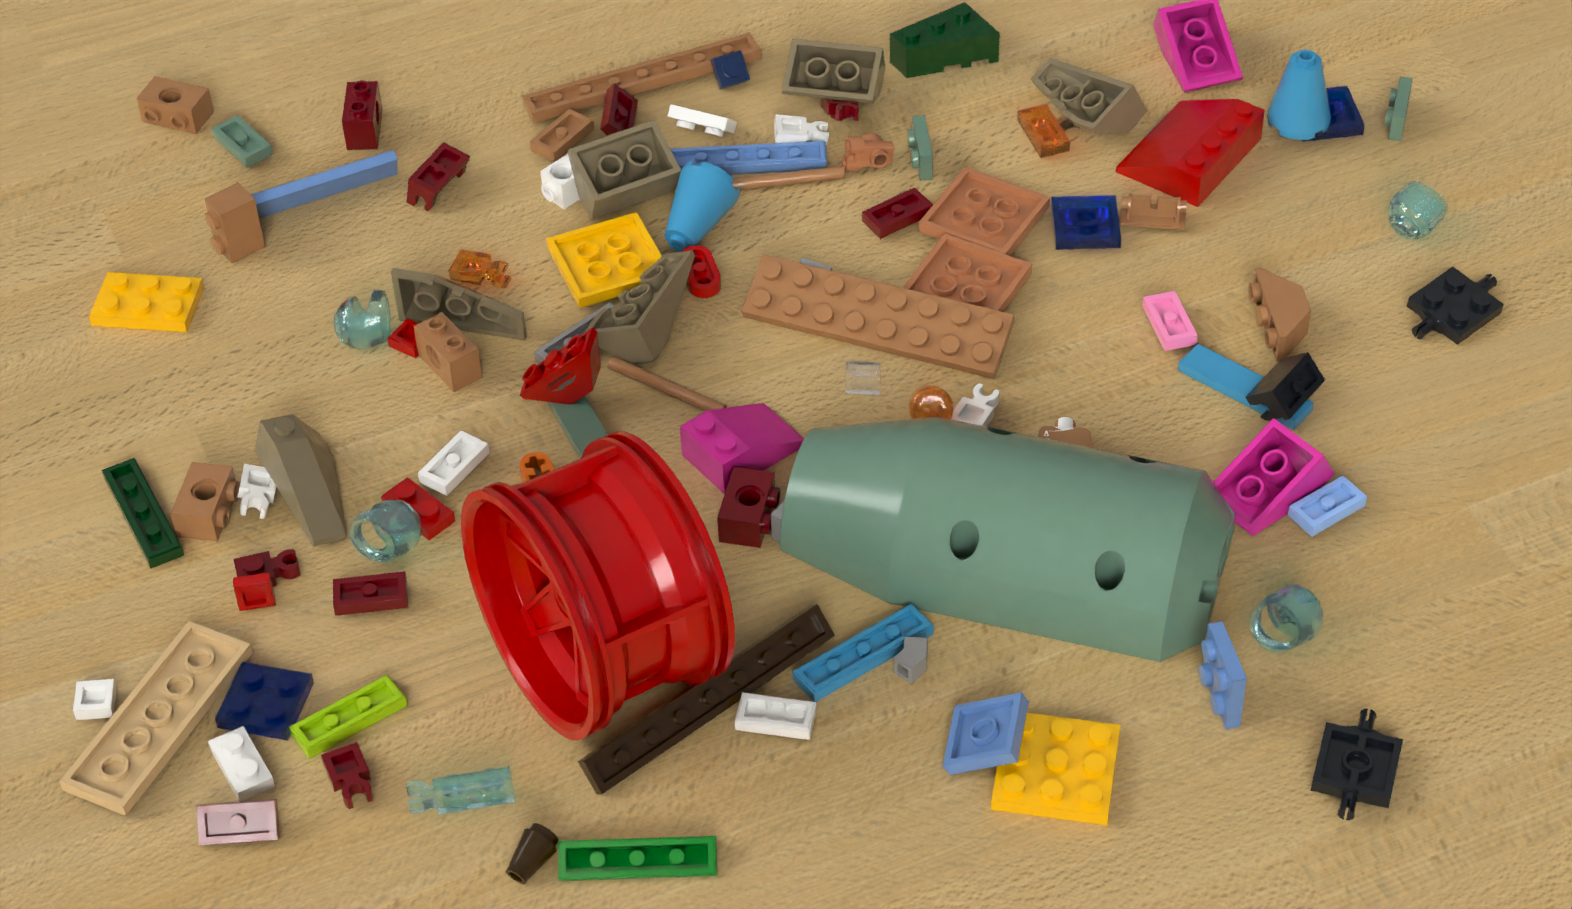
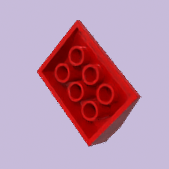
(1195, 147)

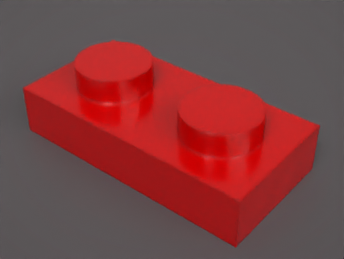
(432, 513)

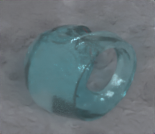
(1416, 210)
(360, 327)
(394, 523)
(1291, 611)

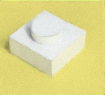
(94, 699)

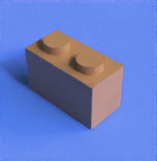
(234, 223)

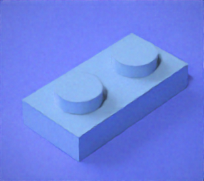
(1327, 506)

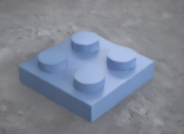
(1223, 675)
(985, 733)

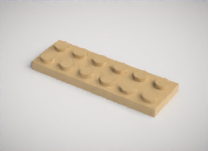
(156, 718)

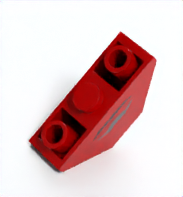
(565, 373)

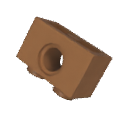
(175, 105)
(448, 352)
(205, 501)

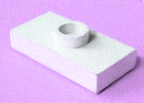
(775, 716)

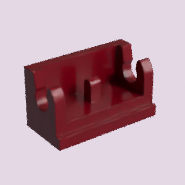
(436, 174)

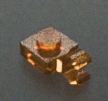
(476, 266)

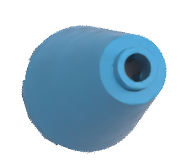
(1301, 98)
(699, 203)

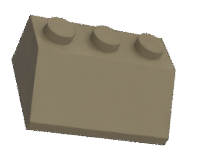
(834, 71)
(623, 169)

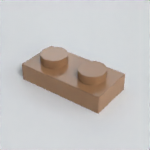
(562, 135)

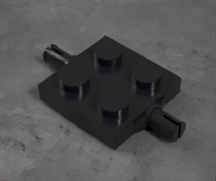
(1454, 305)
(1357, 764)

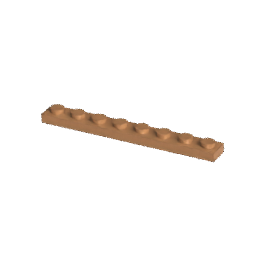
(636, 78)

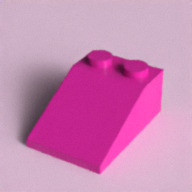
(1197, 44)
(736, 438)
(1271, 476)

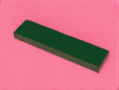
(142, 513)

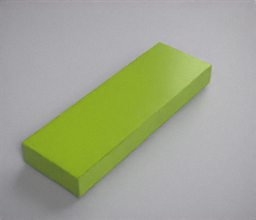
(348, 716)

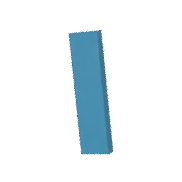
(1231, 380)
(861, 653)

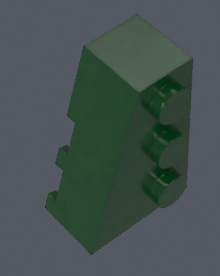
(942, 41)

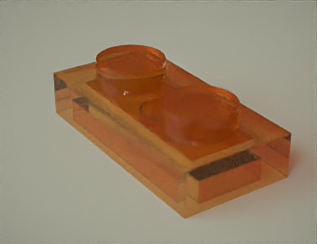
(1043, 130)

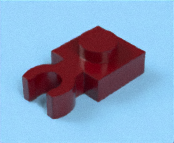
(841, 109)
(262, 563)
(348, 772)

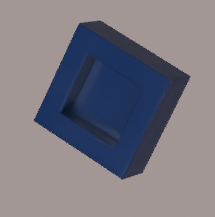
(730, 70)

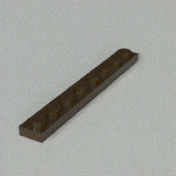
(705, 701)

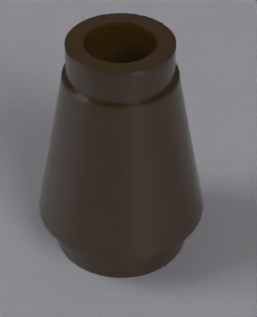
(532, 852)

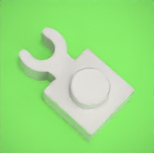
(796, 129)
(977, 410)
(256, 489)

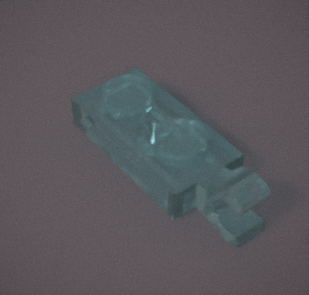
(462, 791)

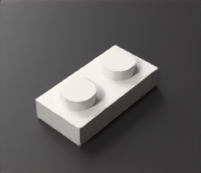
(689, 118)
(453, 463)
(241, 764)

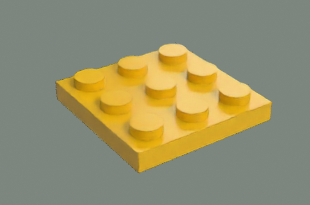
(603, 258)
(1060, 771)

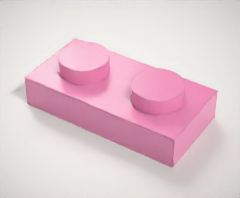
(1169, 320)

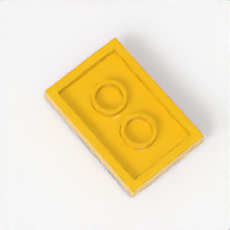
(146, 302)

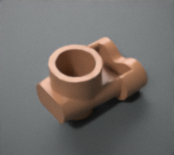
(867, 152)

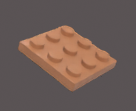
(985, 212)
(970, 274)

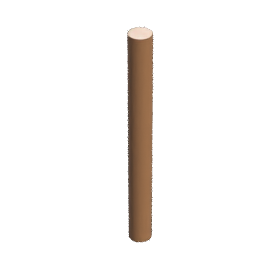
(788, 178)
(663, 385)

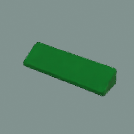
(637, 858)

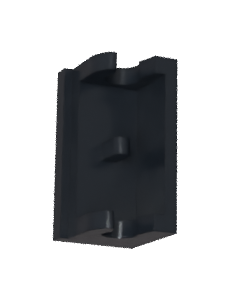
(1287, 386)

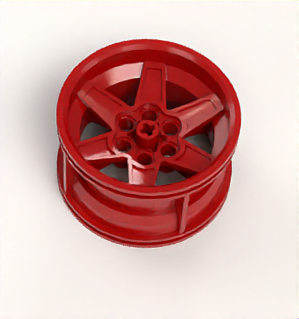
(598, 583)

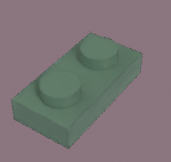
(1399, 101)
(242, 141)
(922, 153)

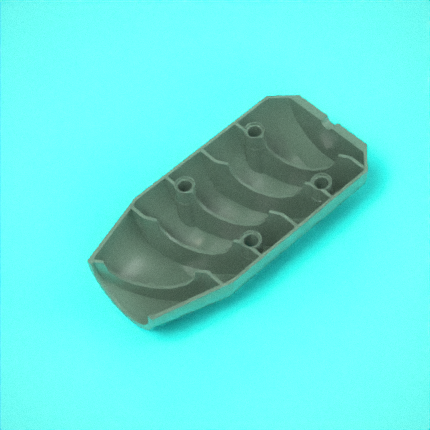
(1013, 531)

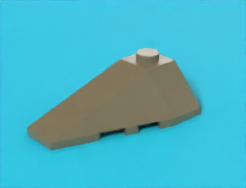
(303, 475)

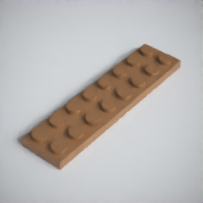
(878, 316)

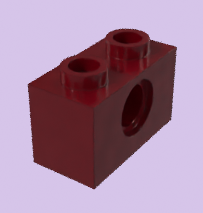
(362, 115)
(747, 507)

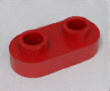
(704, 276)

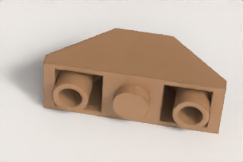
(1281, 310)

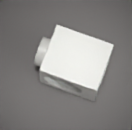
(559, 183)

